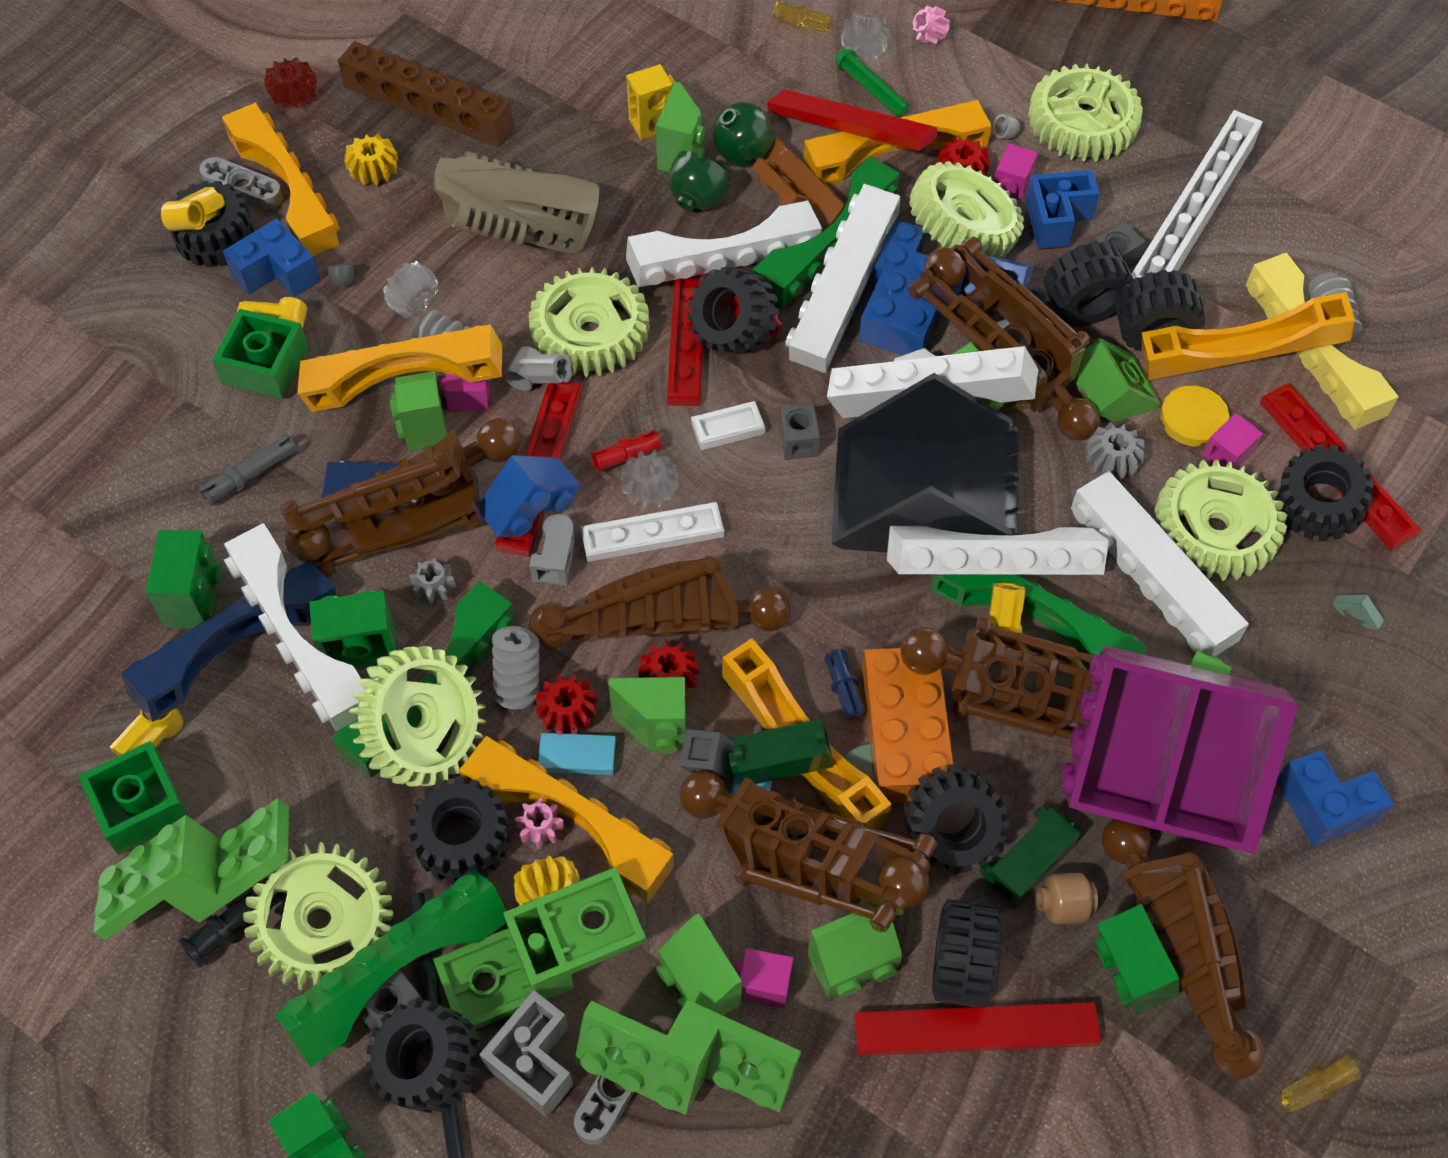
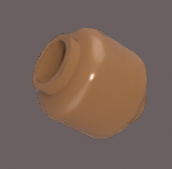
(1067, 898)

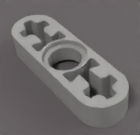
(250, 192)
(589, 1109)

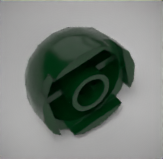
(743, 133)
(697, 183)

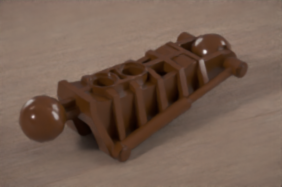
(1047, 337)
(413, 500)
(661, 603)
(926, 652)
(777, 861)
(1196, 939)

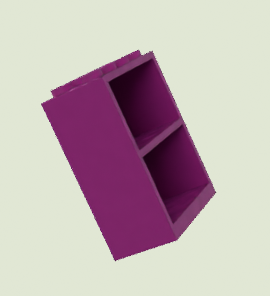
(1178, 748)

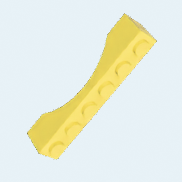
(1354, 388)

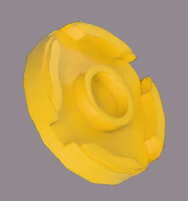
(1193, 414)

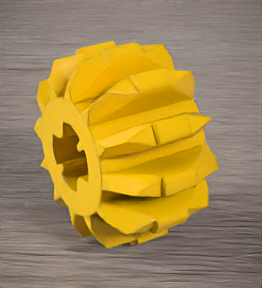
(371, 159)
(544, 878)

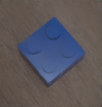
(895, 318)

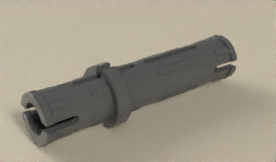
(248, 469)

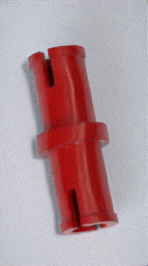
(625, 448)

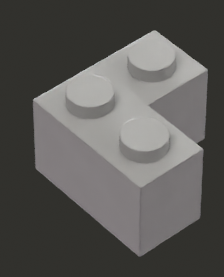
(520, 1054)

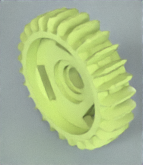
(1083, 131)
(968, 208)
(590, 300)
(1231, 497)
(440, 704)
(309, 889)

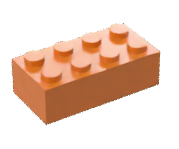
(903, 723)

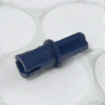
(845, 684)

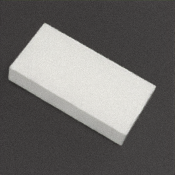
(728, 425)

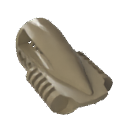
(511, 201)

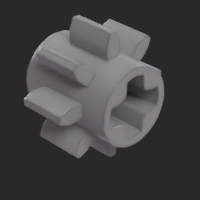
(432, 581)

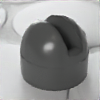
(341, 274)

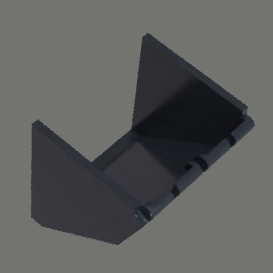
(926, 462)

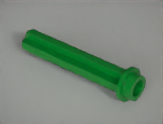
(848, 61)

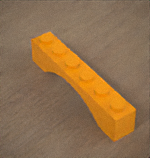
(256, 141)
(840, 153)
(1308, 326)
(337, 378)
(765, 694)
(639, 860)

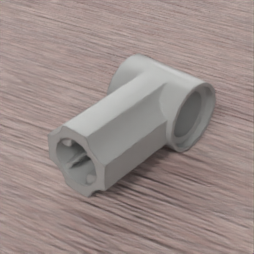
(533, 367)

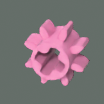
(931, 24)
(546, 831)

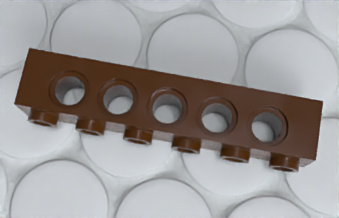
(426, 94)

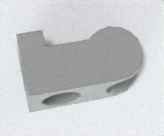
(557, 552)

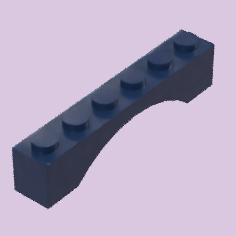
(165, 676)

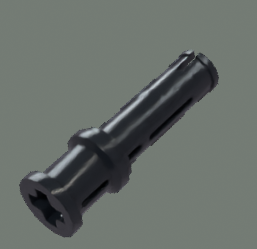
(218, 930)

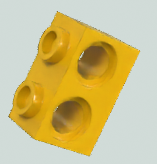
(646, 98)

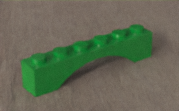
(795, 266)
(476, 621)
(1070, 623)
(326, 1012)

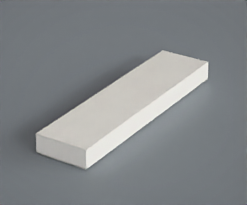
(652, 531)

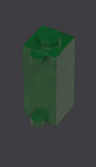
(782, 752)
(1032, 857)

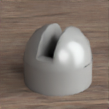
(1006, 126)

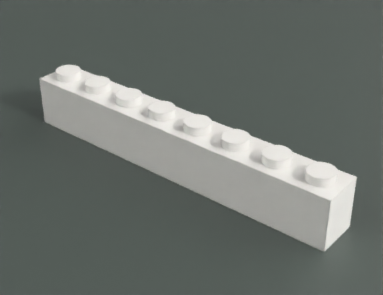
(1200, 196)

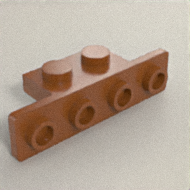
(796, 183)

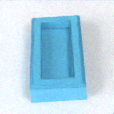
(577, 753)

